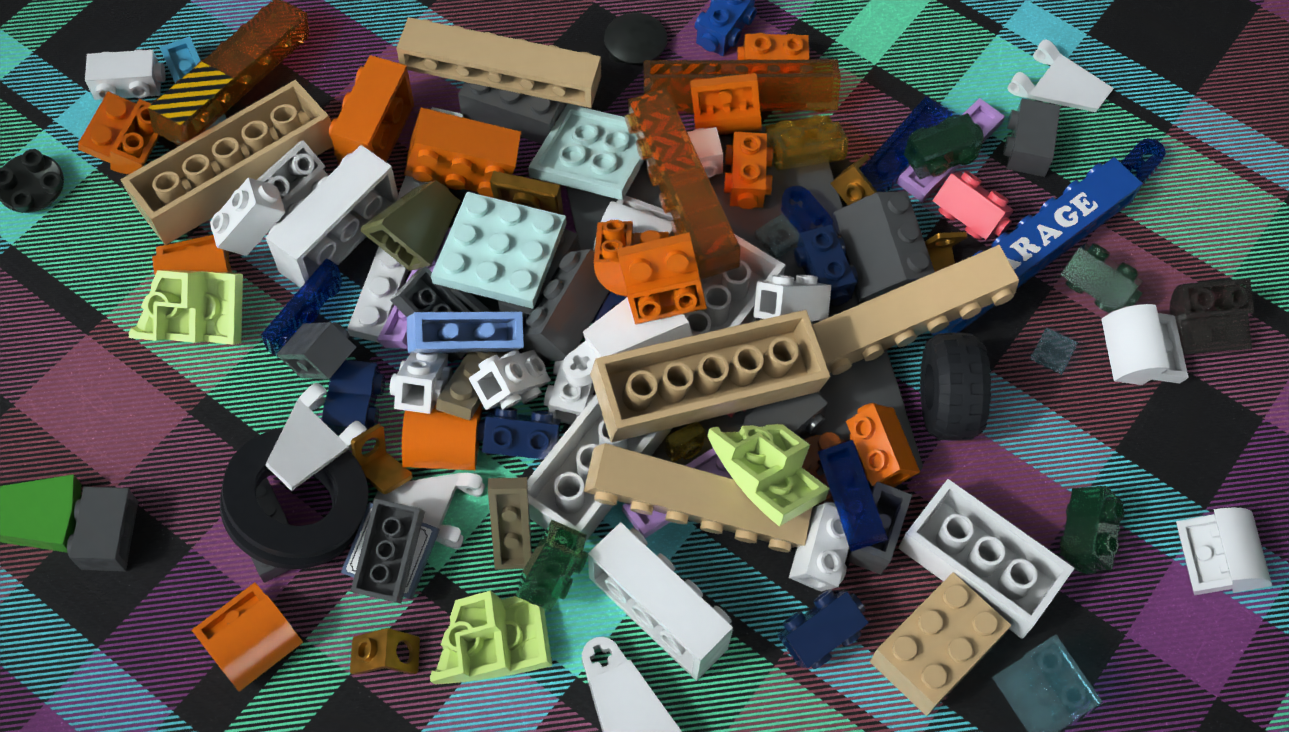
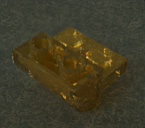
(806, 142)

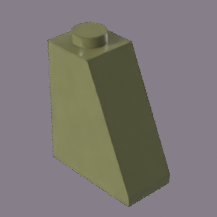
(414, 225)

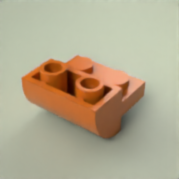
(727, 103)
(120, 134)
(609, 237)
(192, 255)
(662, 278)
(440, 440)
(247, 636)

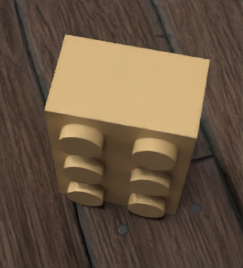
(939, 643)

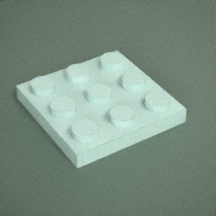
(588, 153)
(499, 250)

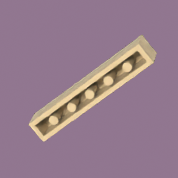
(499, 62)
(915, 309)
(686, 495)

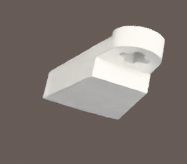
(618, 333)
(622, 694)

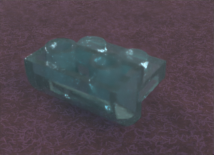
(1047, 688)

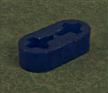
(1145, 168)
(810, 212)

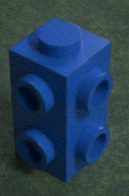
(723, 24)

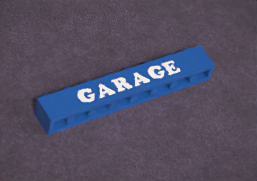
(1062, 224)

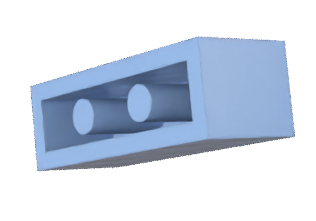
(464, 332)

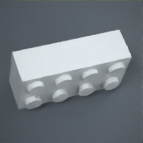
(332, 216)
(987, 554)
(660, 600)

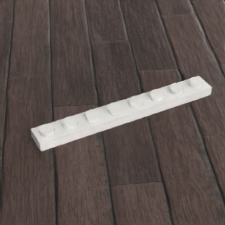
(382, 282)

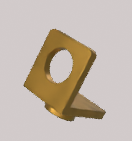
(852, 183)
(940, 248)
(378, 466)
(378, 651)

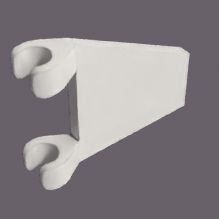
(1062, 83)
(307, 442)
(434, 498)

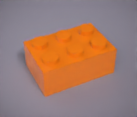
(373, 109)
(460, 151)

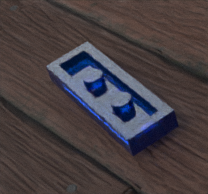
(303, 306)
(852, 496)

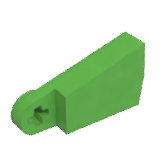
(39, 512)

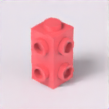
(981, 211)

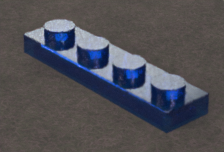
(889, 160)

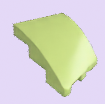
(192, 308)
(769, 469)
(492, 639)

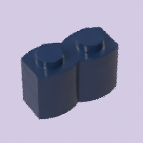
(353, 395)

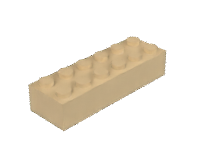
(203, 173)
(708, 375)

